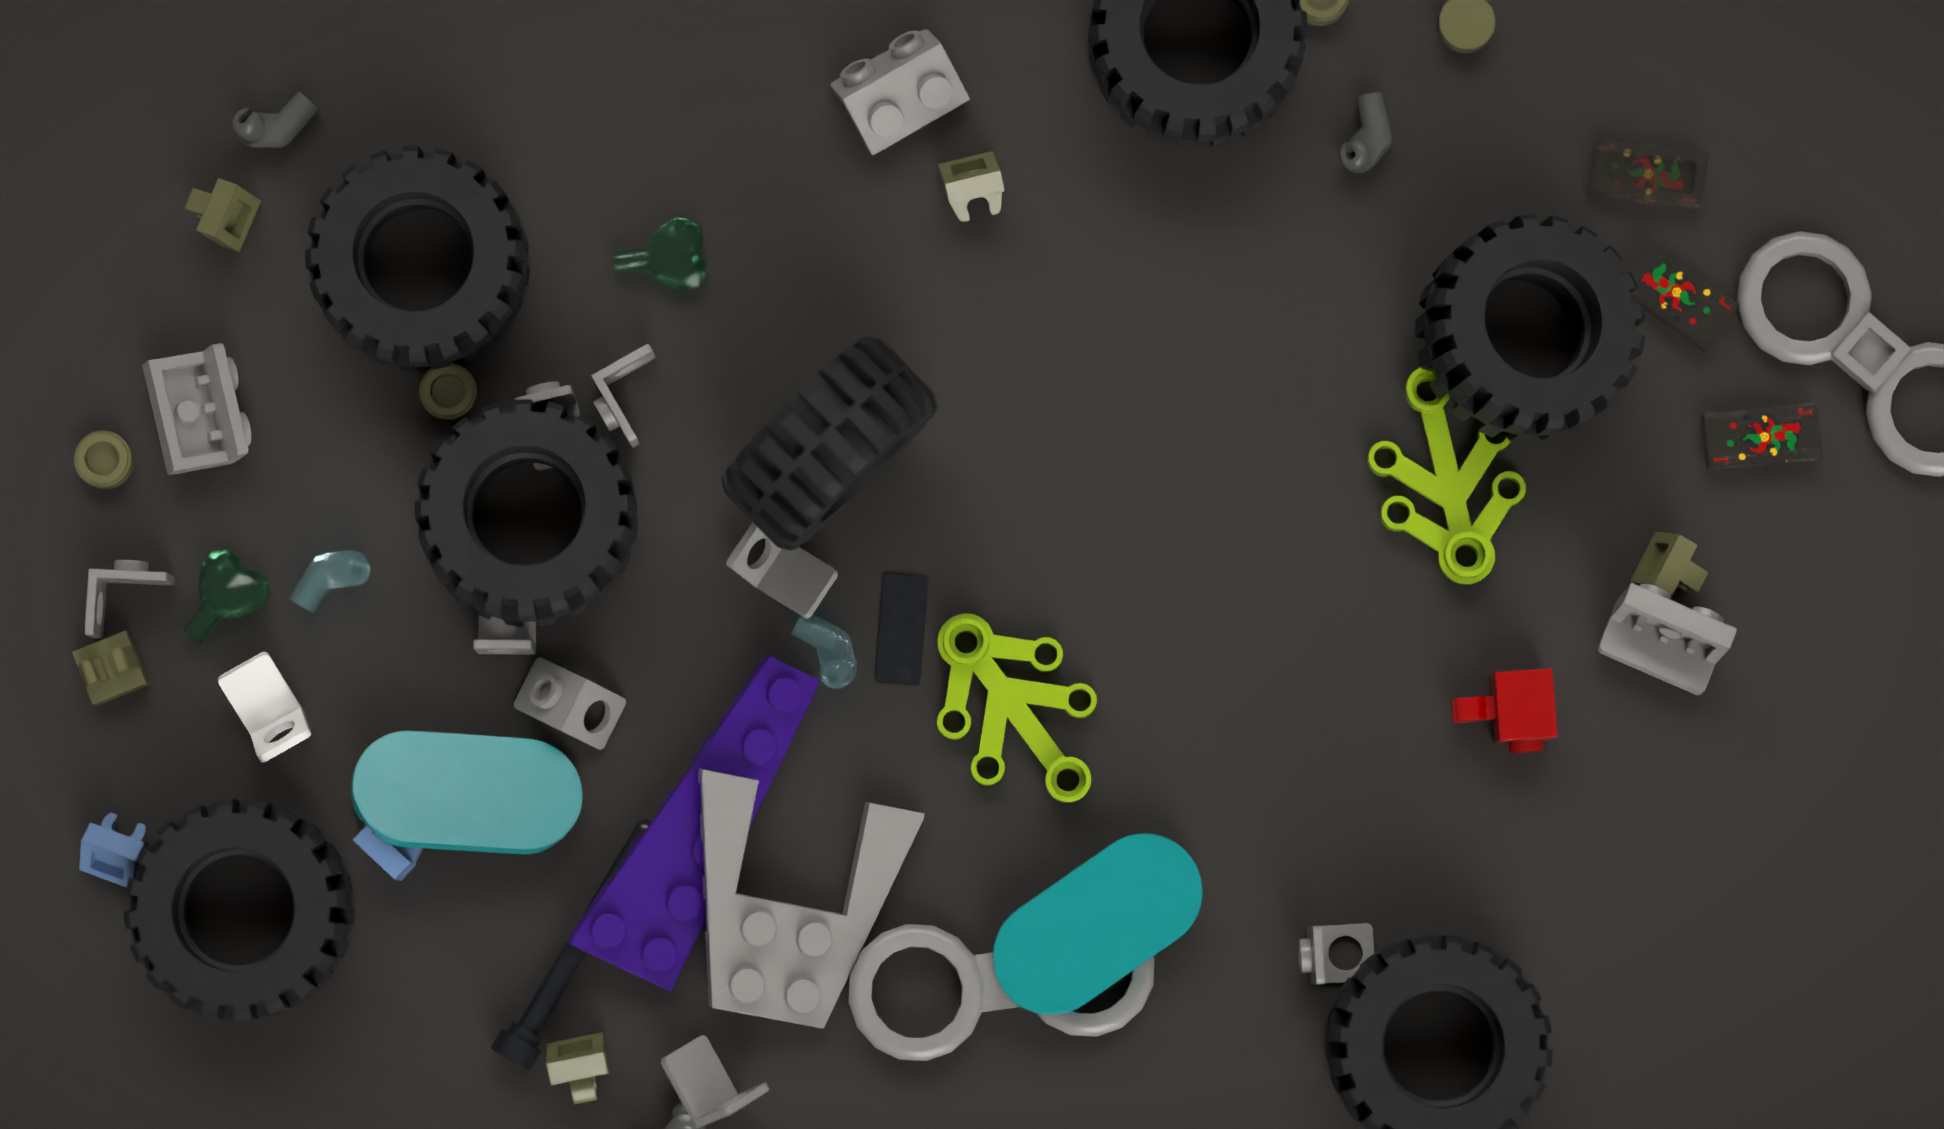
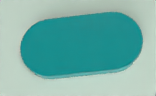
(466, 792)
(1097, 924)

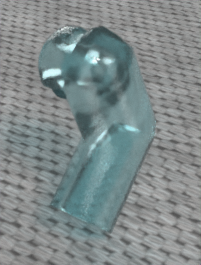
(328, 572)
(833, 648)

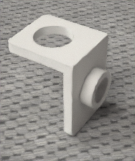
(265, 705)

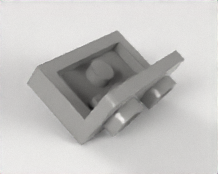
(899, 89)
(197, 410)
(1666, 637)

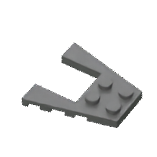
(780, 955)

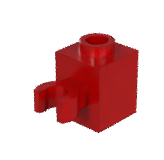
(1519, 708)

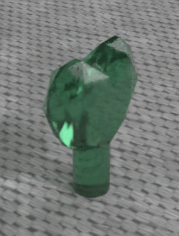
(668, 256)
(226, 592)

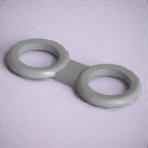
(1858, 345)
(978, 995)

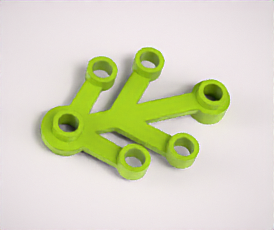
(1448, 489)
(1009, 700)

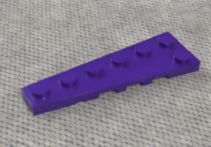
(656, 899)

